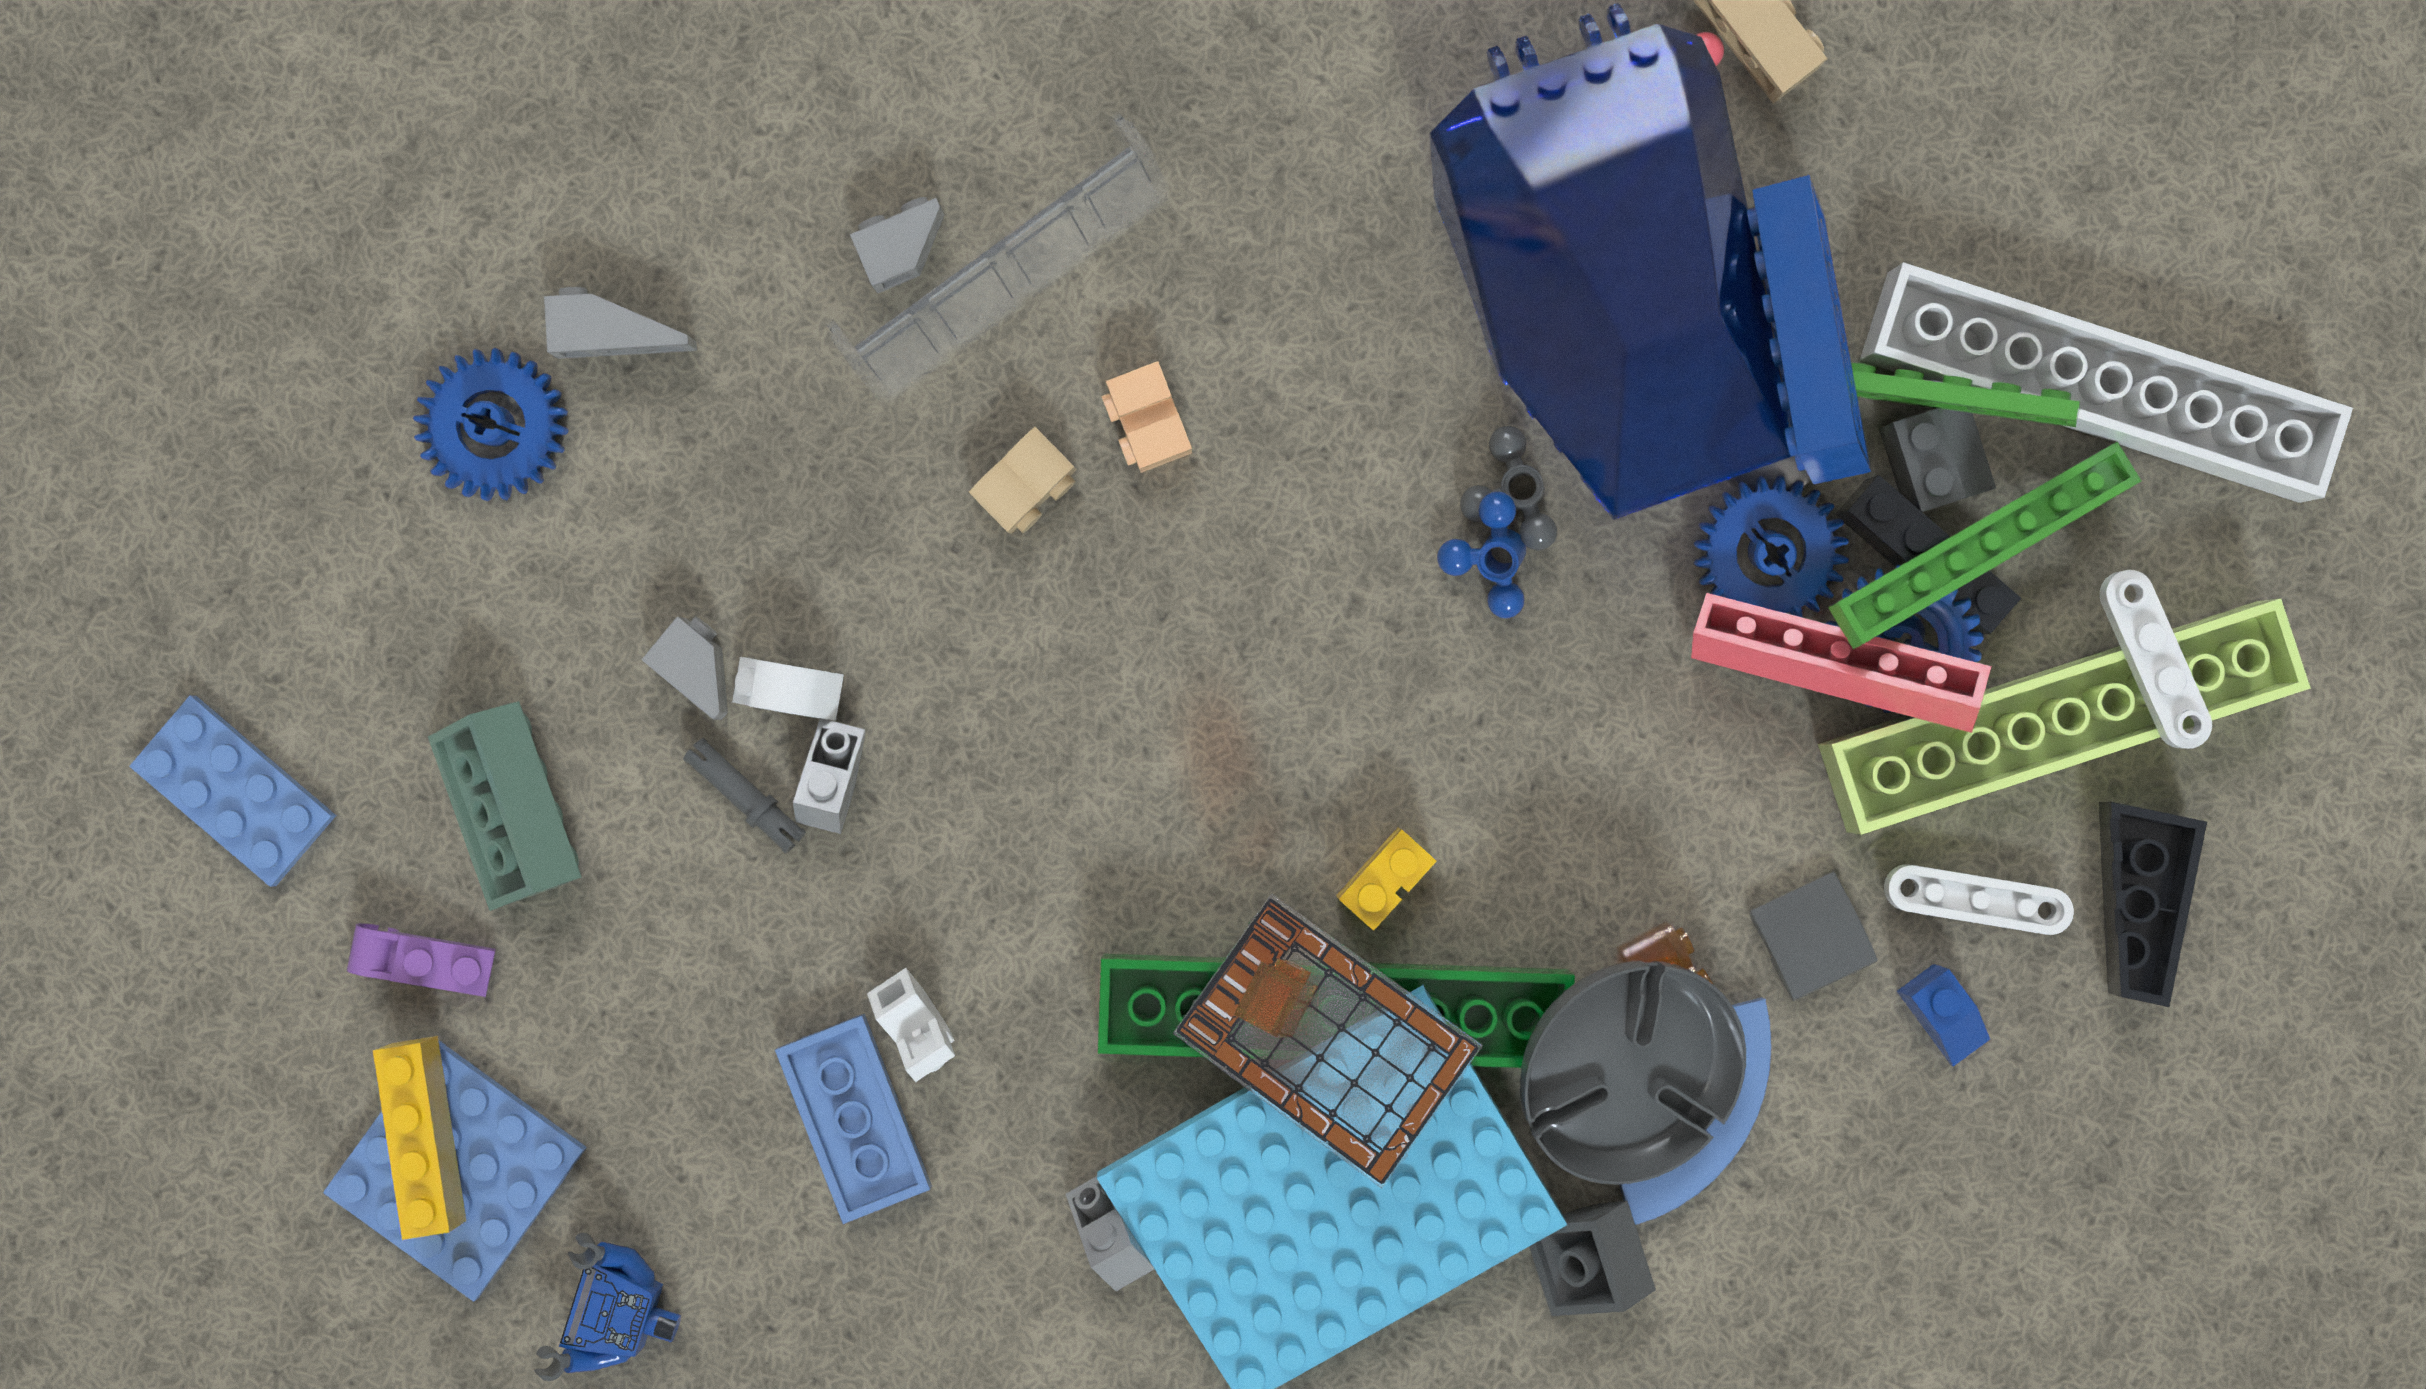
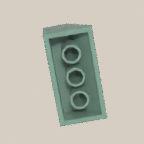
(504, 805)

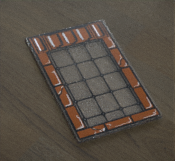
(1363, 1060)

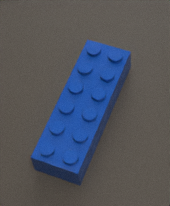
(1808, 331)

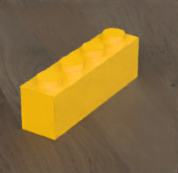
(419, 1137)

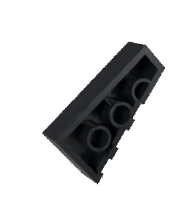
(2147, 896)

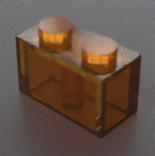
(1277, 997)

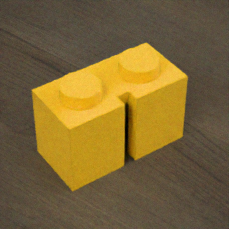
(1394, 865)

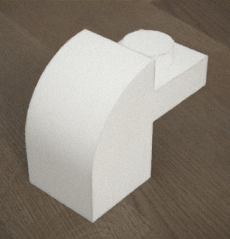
(787, 688)
(912, 1023)

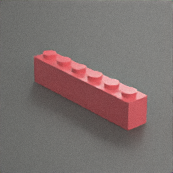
(1822, 660)

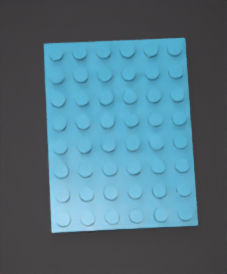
(1299, 1254)

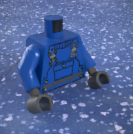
(609, 1311)

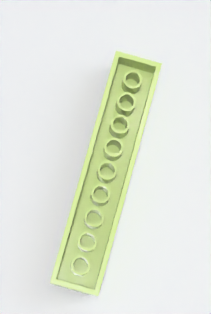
(2055, 720)

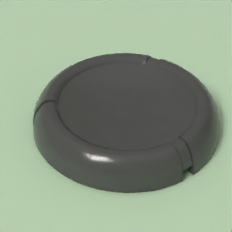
(1632, 1071)

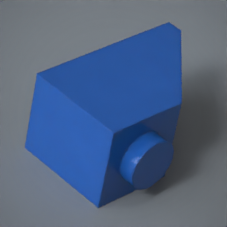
(1945, 1012)

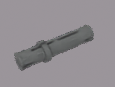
(758, 808)

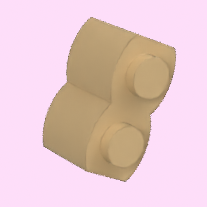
(1024, 481)

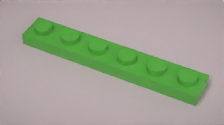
(1959, 395)

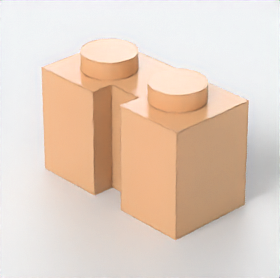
(1147, 416)

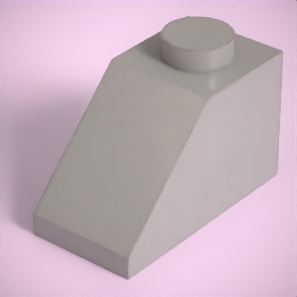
(692, 664)

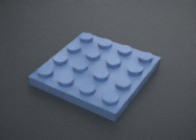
(507, 1172)

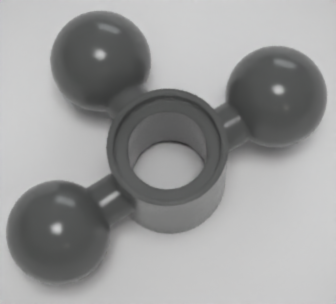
(1507, 446)

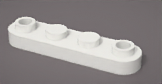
(2155, 659)
(1979, 899)

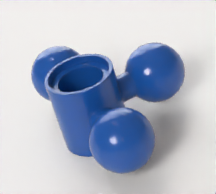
(1457, 556)

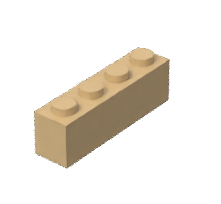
(1767, 41)

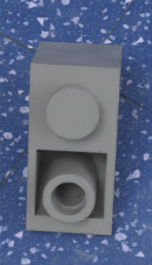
(898, 246)
(829, 776)
(1105, 1236)

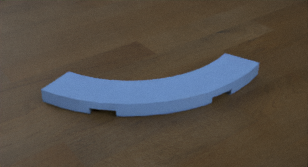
(1669, 1191)

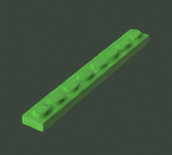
(1983, 545)

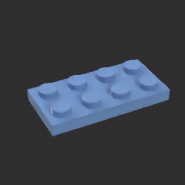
(232, 790)
(853, 1118)

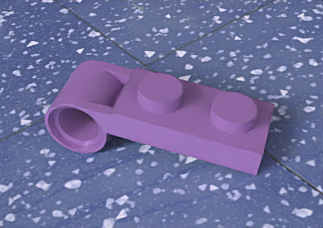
(420, 960)

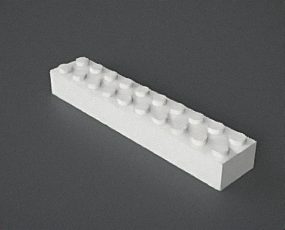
(2124, 384)

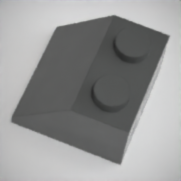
(1937, 458)
(1593, 1262)

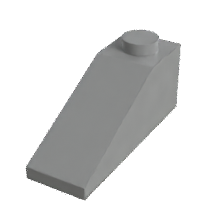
(593, 327)

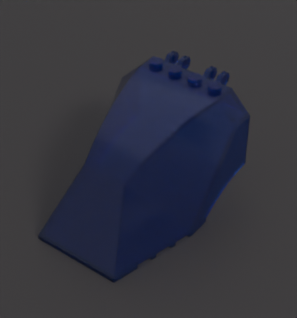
(1616, 260)

